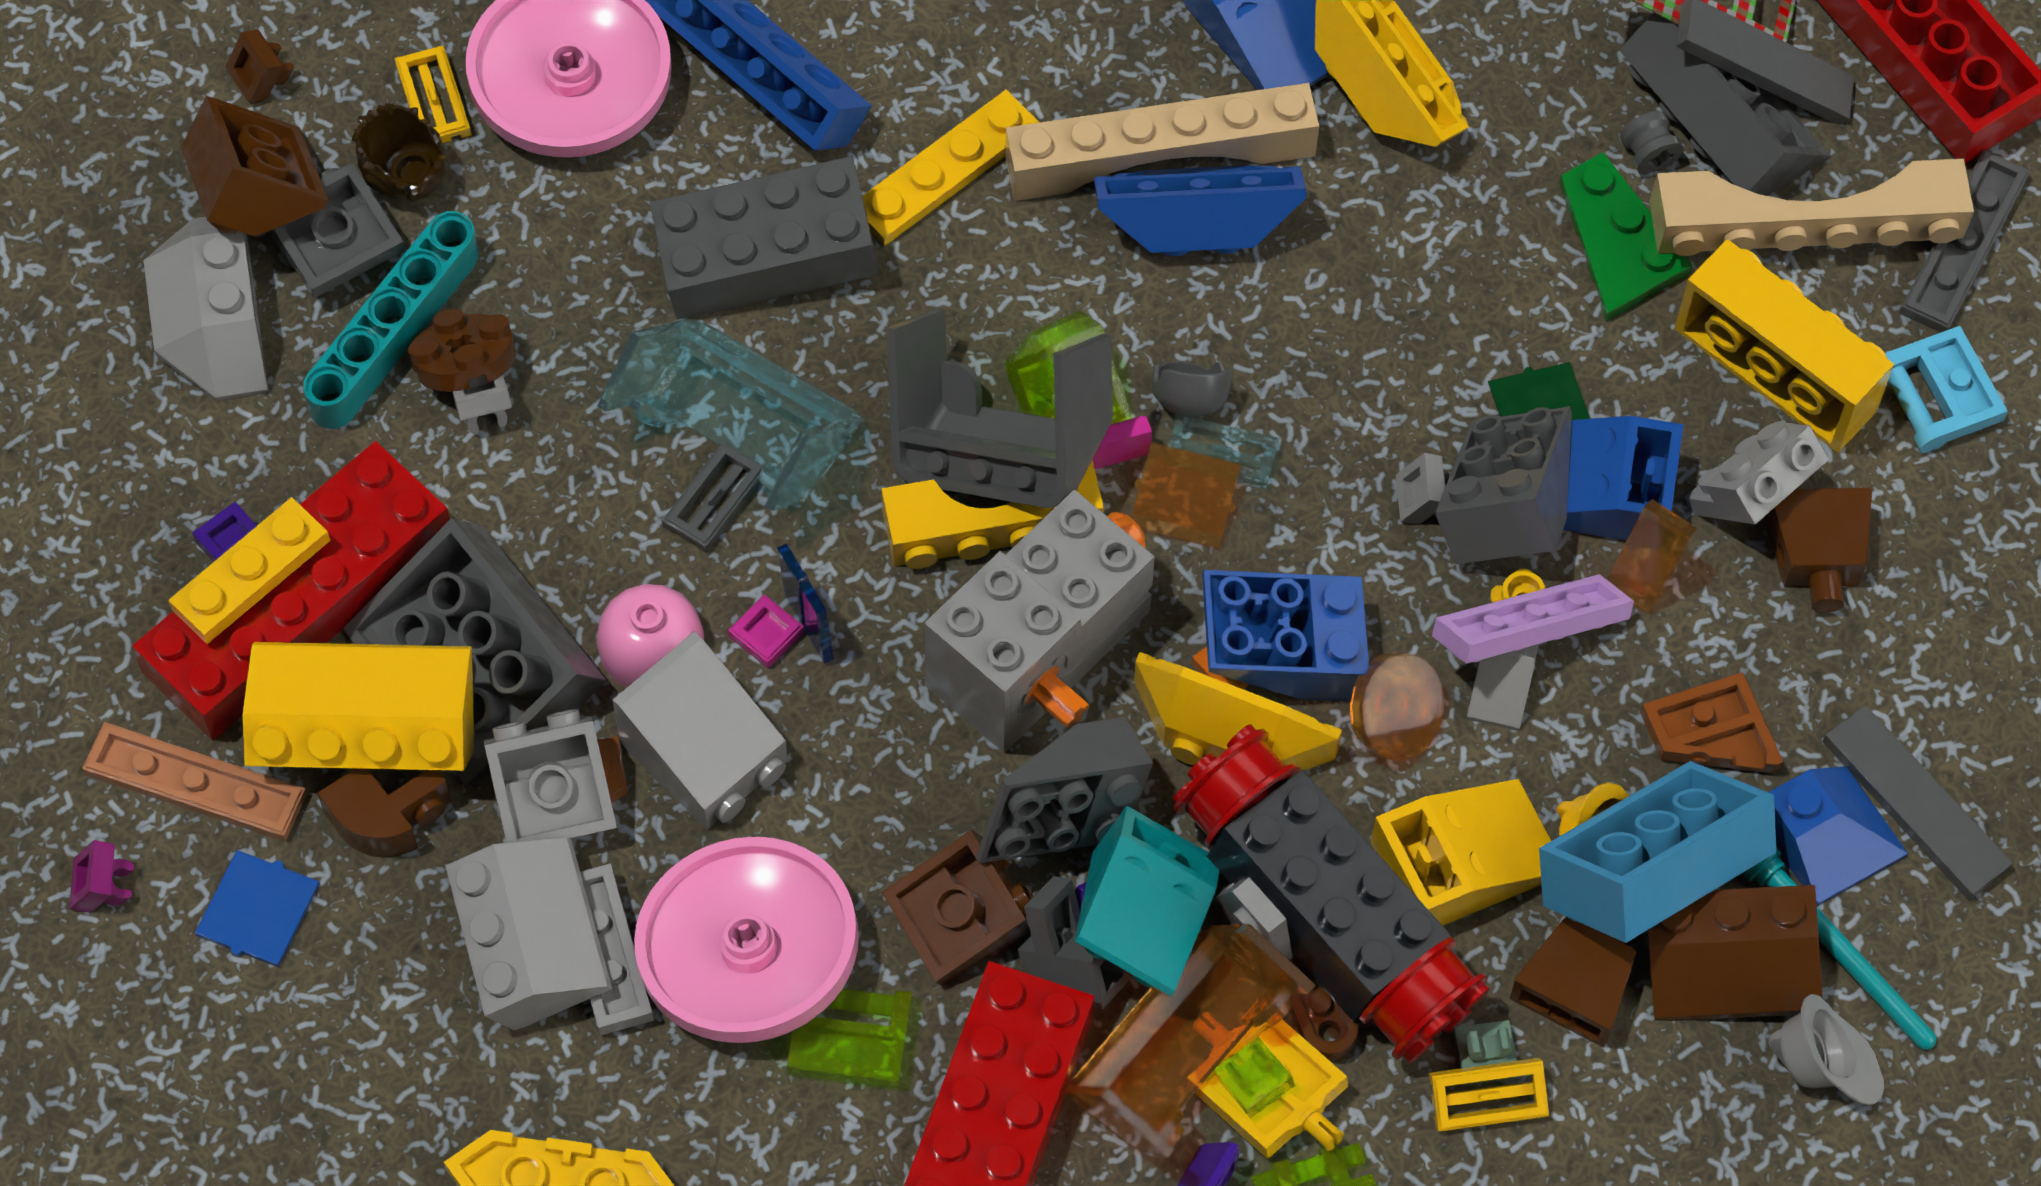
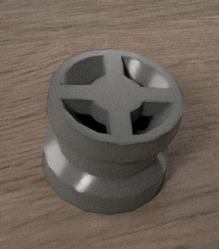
(1651, 142)

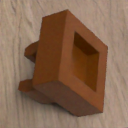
(256, 66)

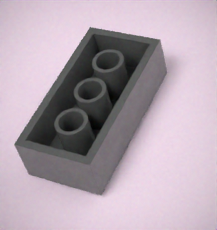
(764, 238)

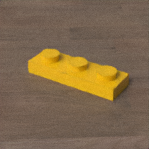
(249, 570)

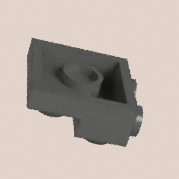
(341, 238)

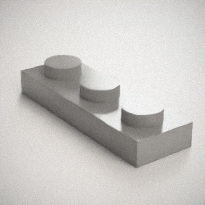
(627, 1001)

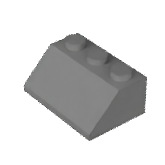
(528, 929)

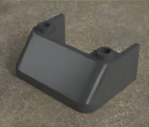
(988, 451)

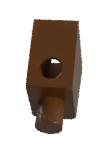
(1821, 541)
(1576, 980)

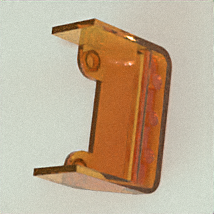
(1178, 1040)

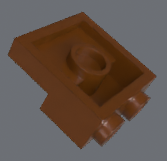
(959, 908)

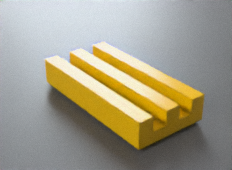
(420, 59)
(1441, 1099)

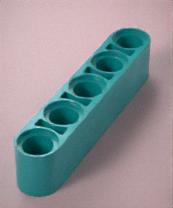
(392, 298)

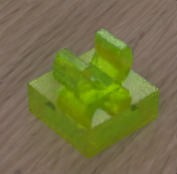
(1254, 1077)

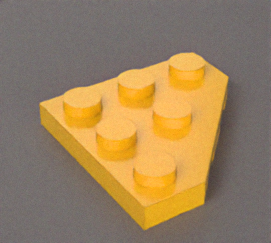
(516, 1161)

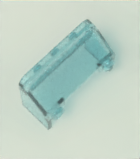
(736, 398)

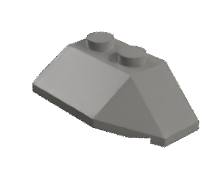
(207, 310)

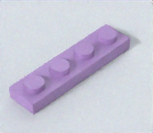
(1532, 618)

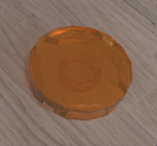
(1397, 706)

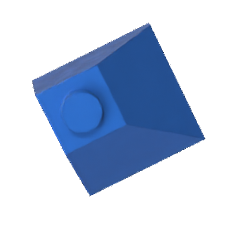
(1831, 831)

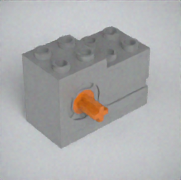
(1039, 621)

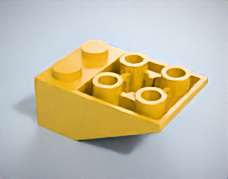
(1464, 847)

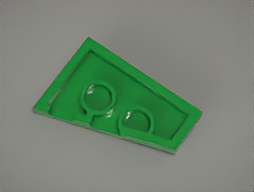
(1617, 237)

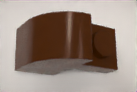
(382, 822)

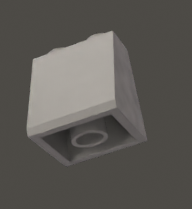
(699, 732)

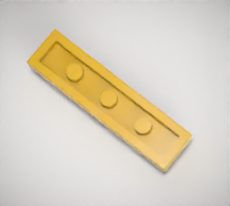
(943, 168)

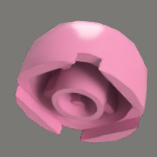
(643, 628)

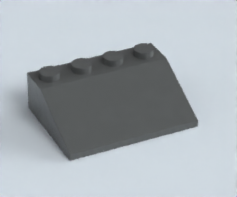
(472, 595)

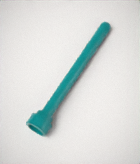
(1771, 873)

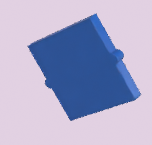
(257, 908)

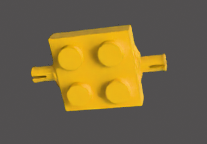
(1298, 1109)

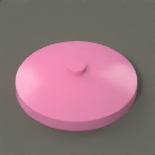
(568, 72)
(746, 939)

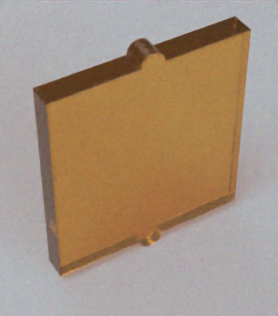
(1185, 495)

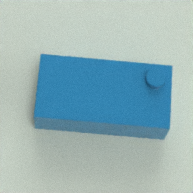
(1657, 851)

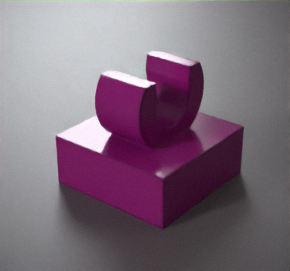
(93, 877)

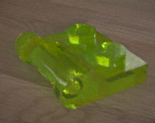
(854, 1049)

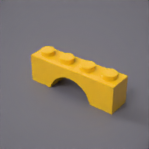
(930, 525)

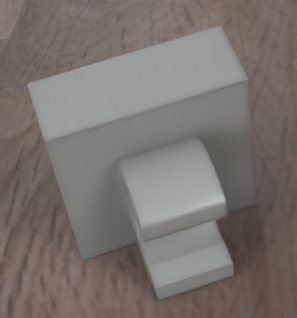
(482, 400)
(1421, 488)

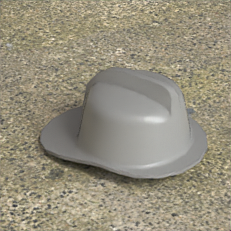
(1828, 1052)

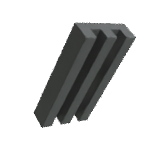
(690, 531)

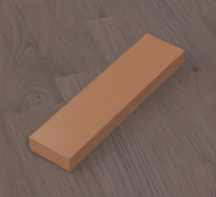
(194, 781)

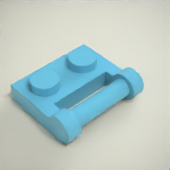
(1956, 383)

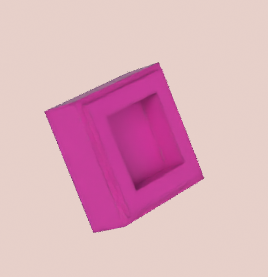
(766, 631)

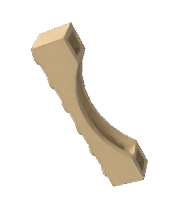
(1246, 126)
(1918, 204)

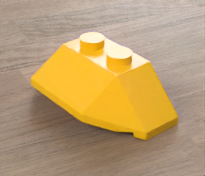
(1387, 70)
(1203, 714)

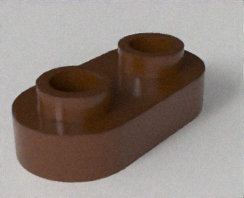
(1319, 1010)

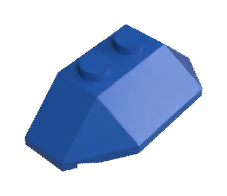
(1200, 206)

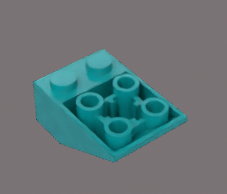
(1145, 900)

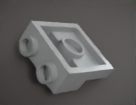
(1758, 474)
(549, 779)

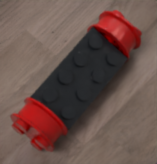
(1341, 901)

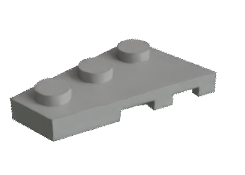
(1249, 905)

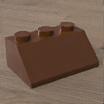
(250, 169)
(1737, 955)

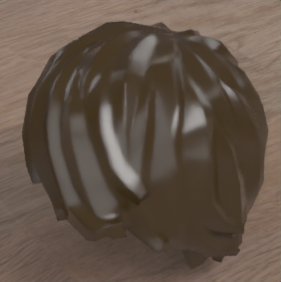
(389, 141)

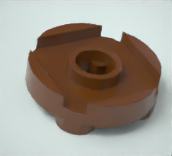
(462, 349)

